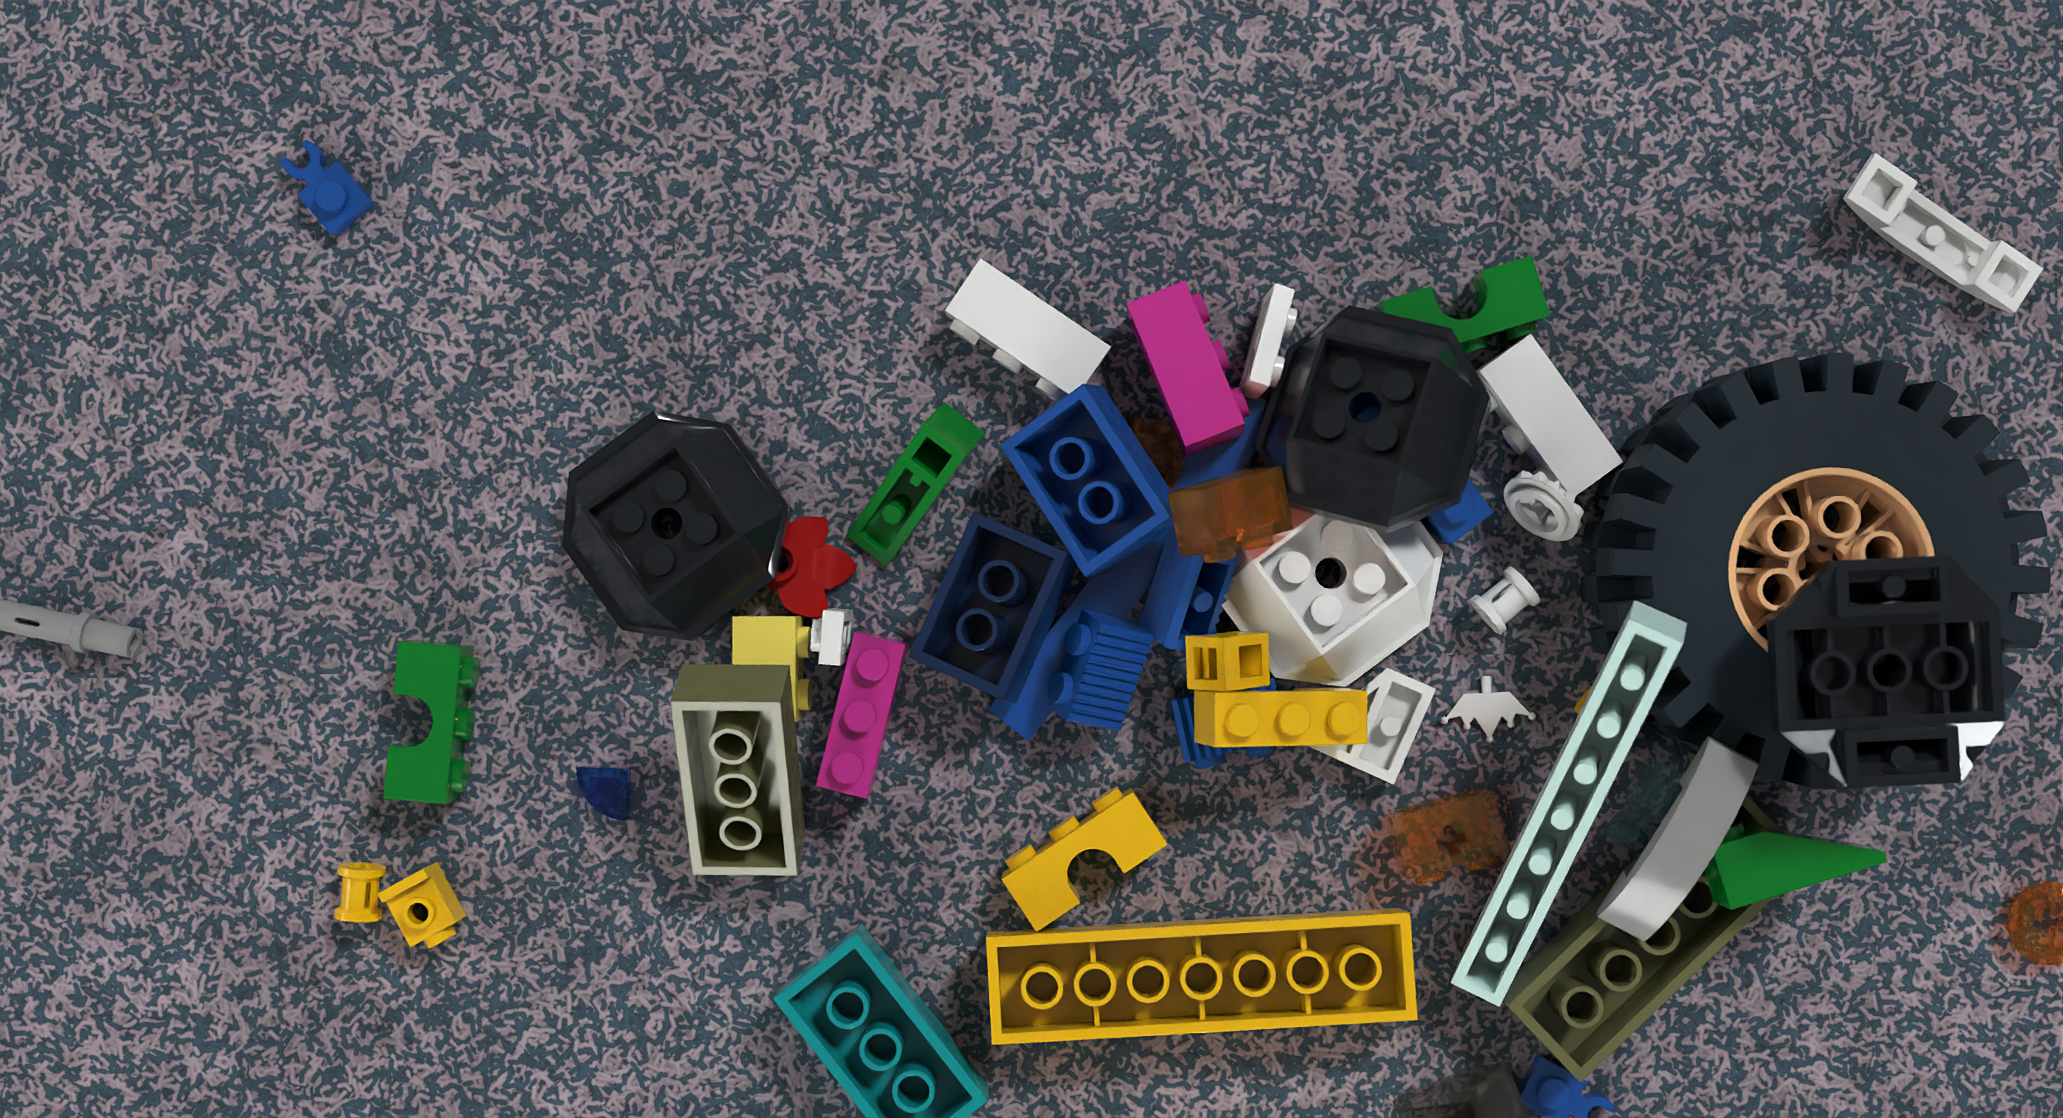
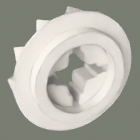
(1530, 502)

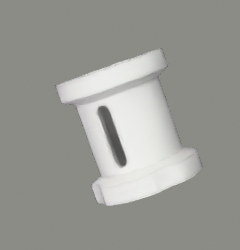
(1505, 600)

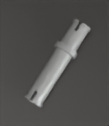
(80, 631)

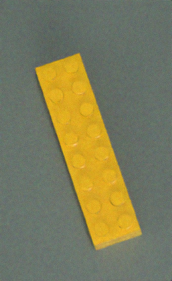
(1201, 976)

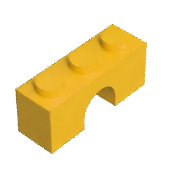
(1280, 717)
(1040, 877)

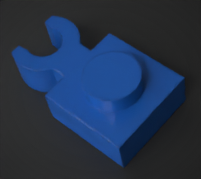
(330, 192)
(1556, 1092)

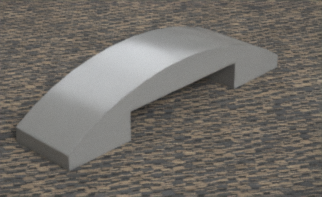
(1683, 842)

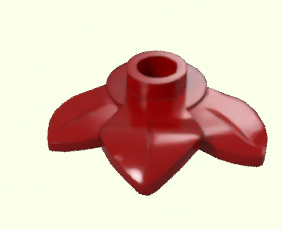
(811, 568)

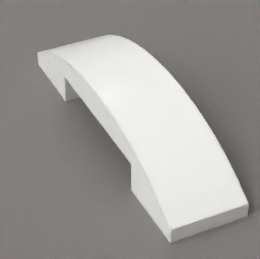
(1936, 239)

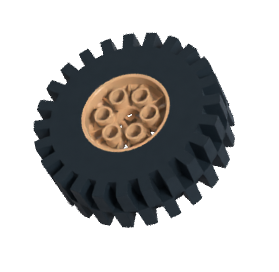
(1715, 484)

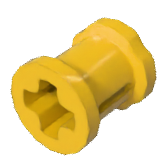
(359, 892)

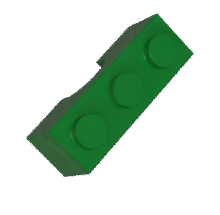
(1507, 302)
(442, 679)

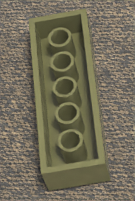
(1602, 983)

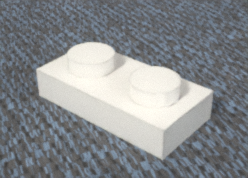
(1273, 323)
(832, 636)

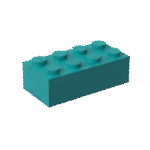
(879, 1035)

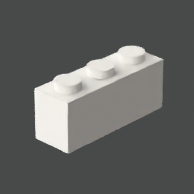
(1025, 331)
(1546, 417)

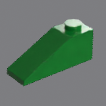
(915, 483)
(1769, 862)

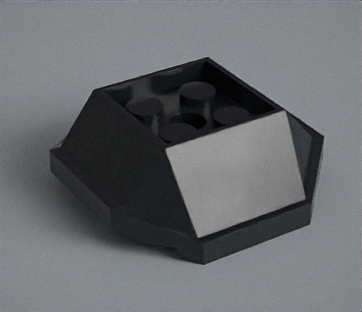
(1403, 460)
(727, 537)
(1941, 683)

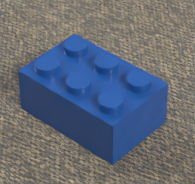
(1092, 479)

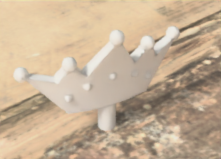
(1487, 709)

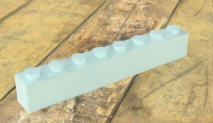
(1569, 801)

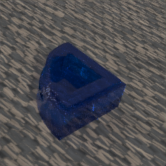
(606, 789)

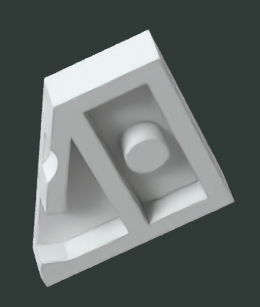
(1393, 718)

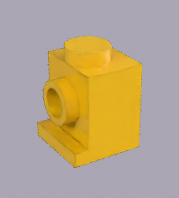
(1227, 661)
(432, 890)

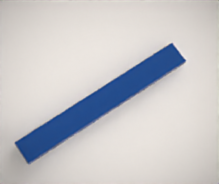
(1123, 585)

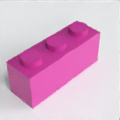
(1188, 367)
(862, 714)

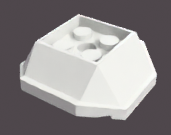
(1342, 629)

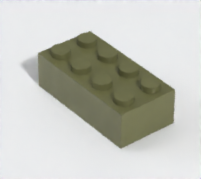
(739, 769)

